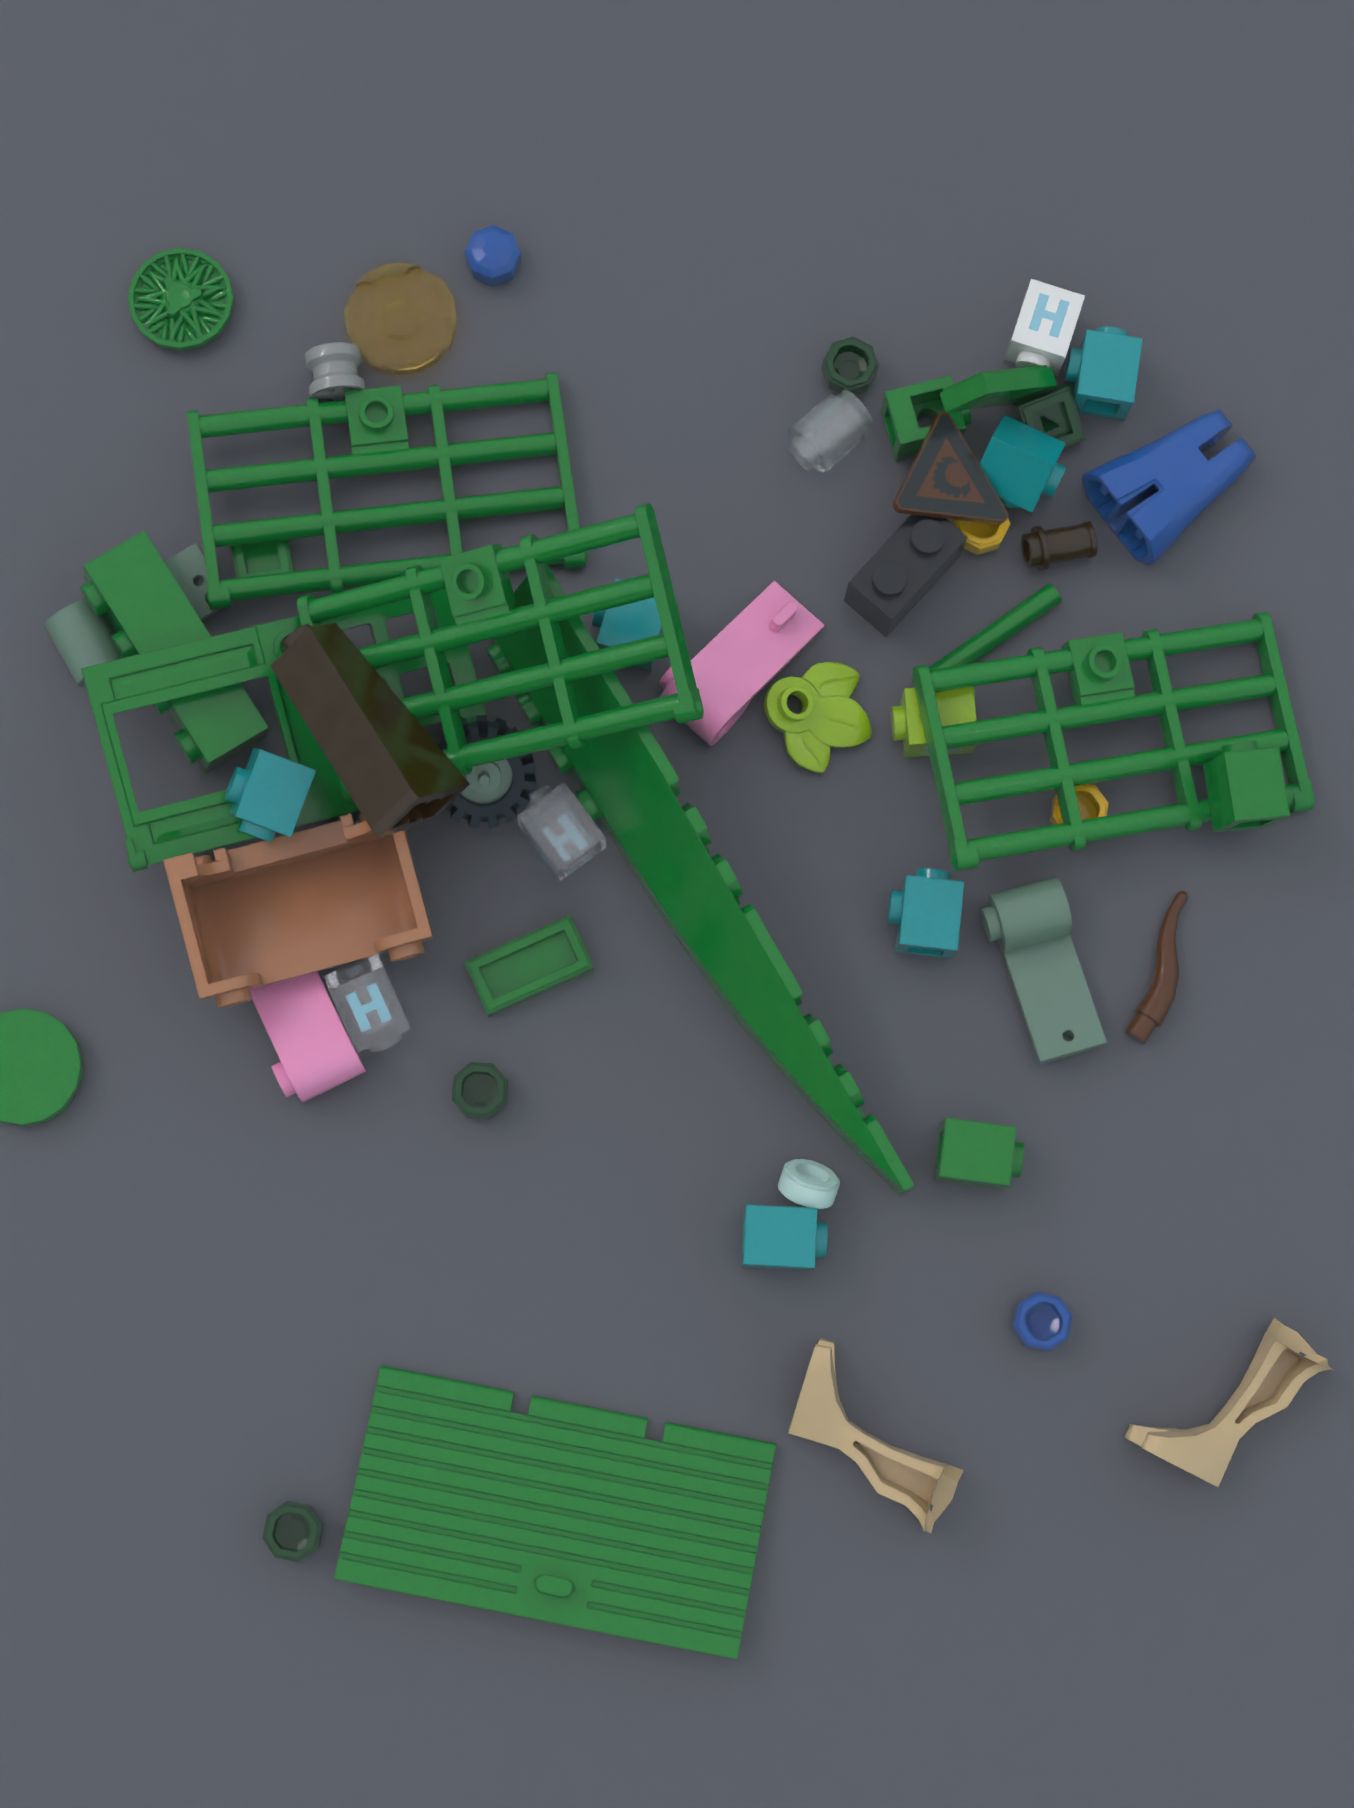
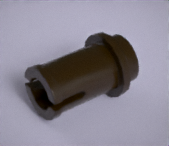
(1058, 545)

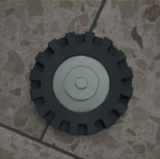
(495, 787)

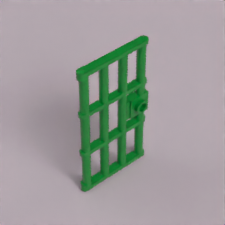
(378, 447)
(486, 609)
(1103, 694)

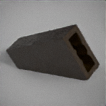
(366, 731)

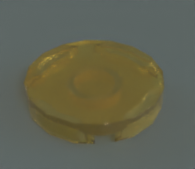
(401, 318)

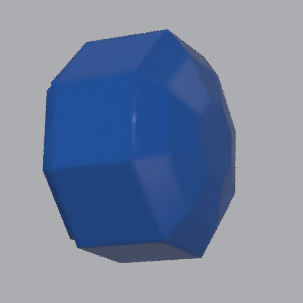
(493, 255)
(1041, 1321)

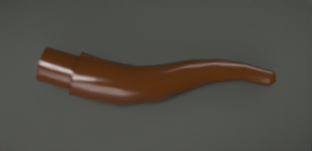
(1162, 991)

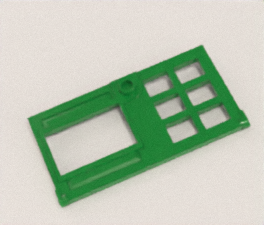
(222, 662)

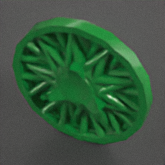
(181, 299)

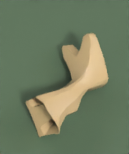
(1265, 1390)
(890, 1470)

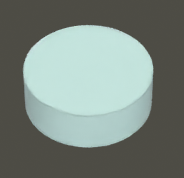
(809, 1183)

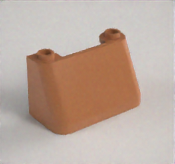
(296, 907)

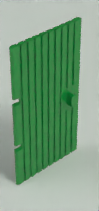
(556, 1513)

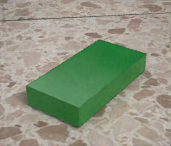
(997, 388)
(529, 965)

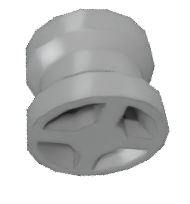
(334, 370)

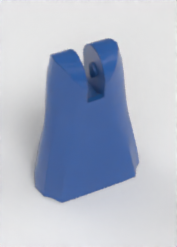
(1165, 484)

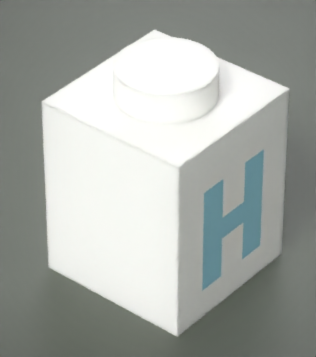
(1044, 326)

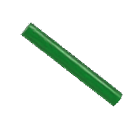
(1002, 628)

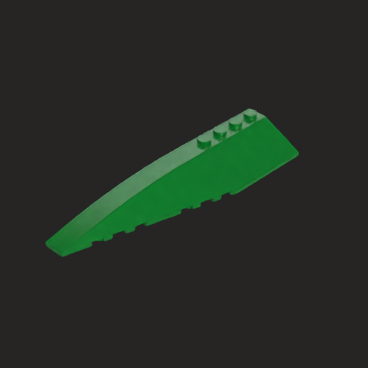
(697, 895)

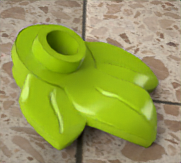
(826, 714)

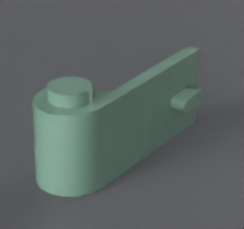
(87, 640)
(1048, 980)

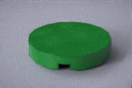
(37, 1067)

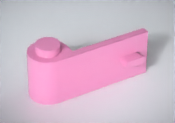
(746, 658)
(306, 1036)

